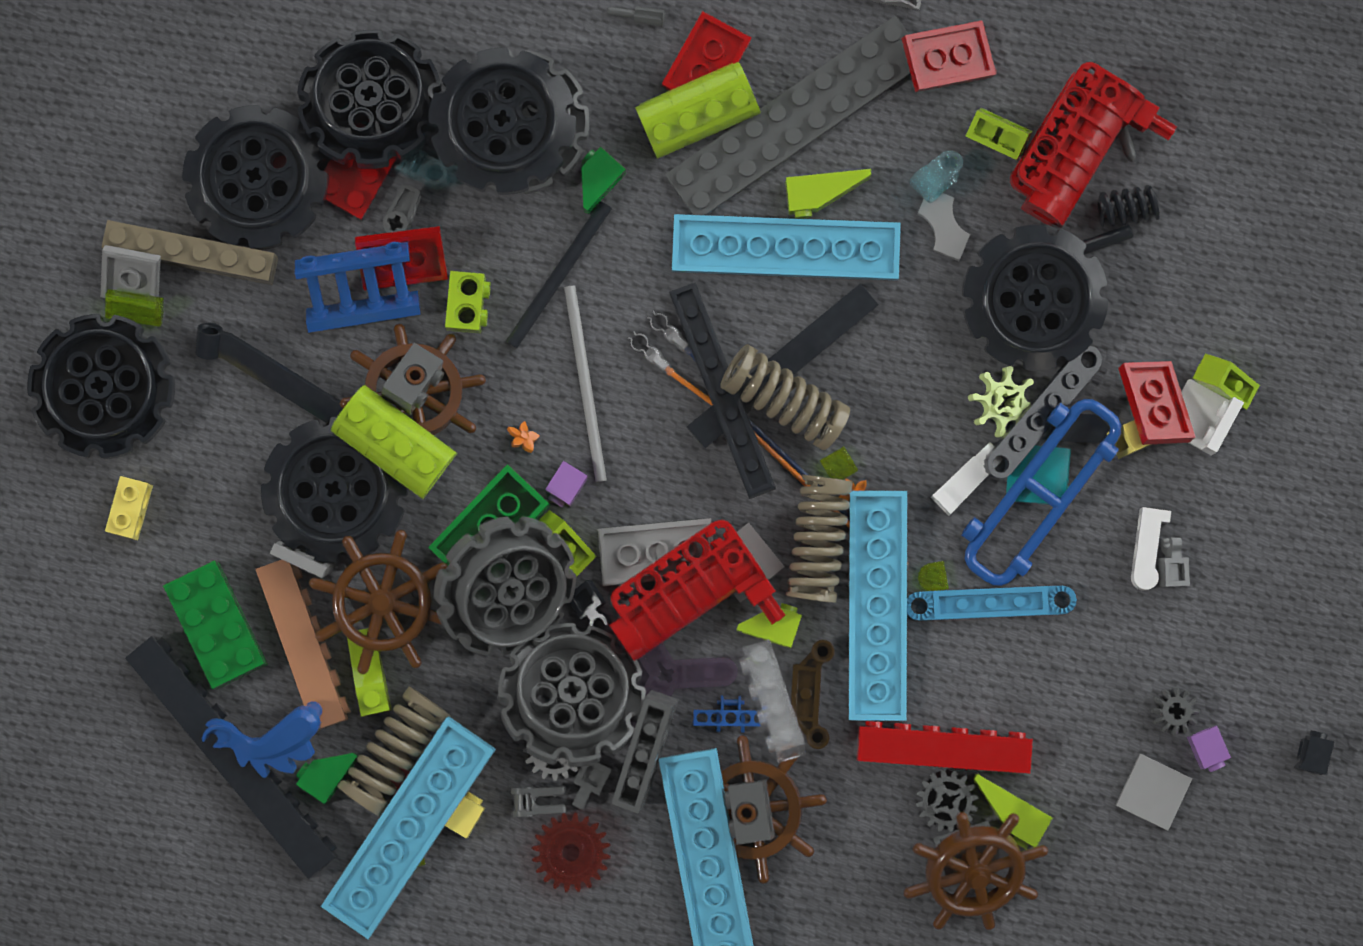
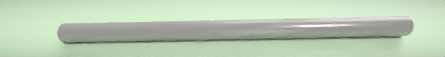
(585, 383)

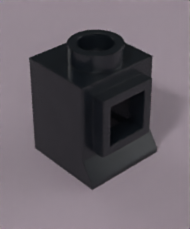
(1315, 753)

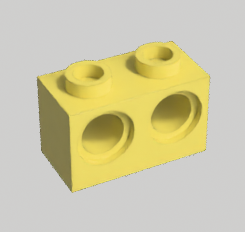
(128, 508)

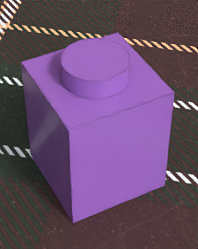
(565, 485)
(1209, 748)

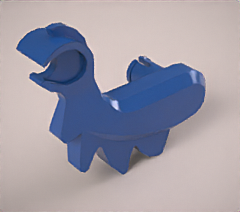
(278, 746)

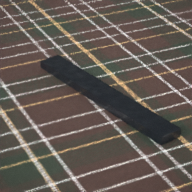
(797, 353)
(727, 407)

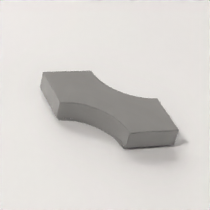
(949, 237)

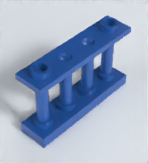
(363, 311)

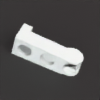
(964, 481)
(1143, 573)

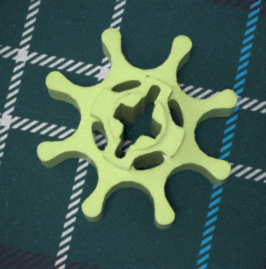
(994, 397)

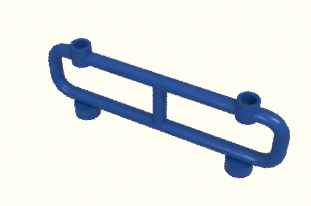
(1062, 419)

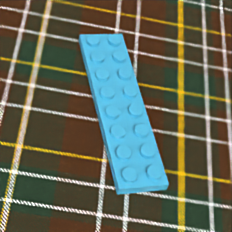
(786, 247)
(878, 605)
(408, 827)
(705, 849)

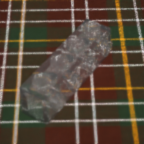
(774, 703)

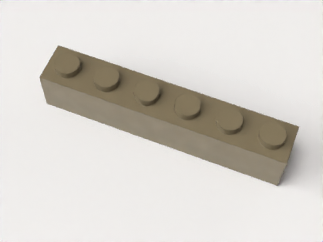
(194, 252)

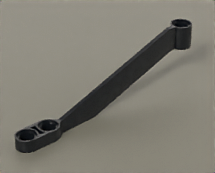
(216, 343)

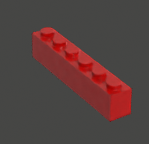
(944, 749)

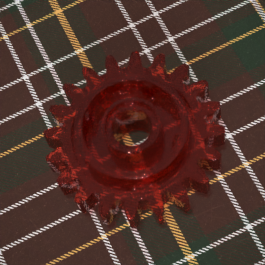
(552, 854)

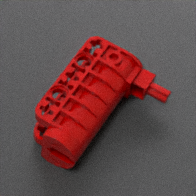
(1082, 142)
(690, 590)

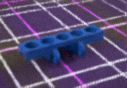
(728, 702)

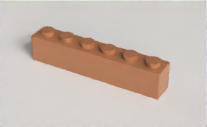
(297, 633)

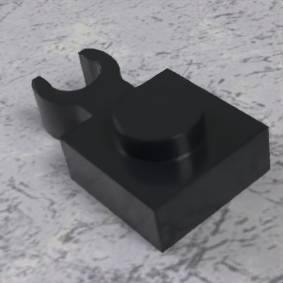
(588, 602)

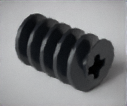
(1128, 205)

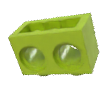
(998, 133)
(460, 302)

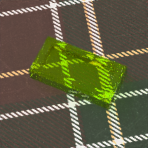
(136, 307)

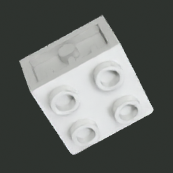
(1209, 415)

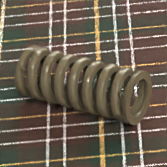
(751, 359)
(813, 587)
(376, 800)

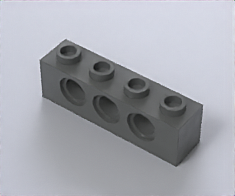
(645, 751)

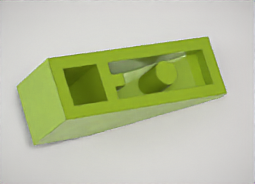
(814, 192)
(372, 686)
(1031, 822)

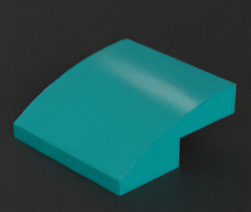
(1052, 474)

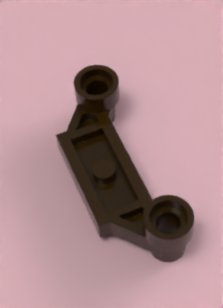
(806, 693)

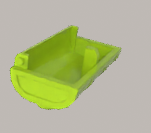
(697, 109)
(393, 441)

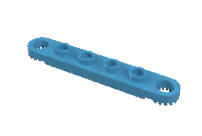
(991, 603)

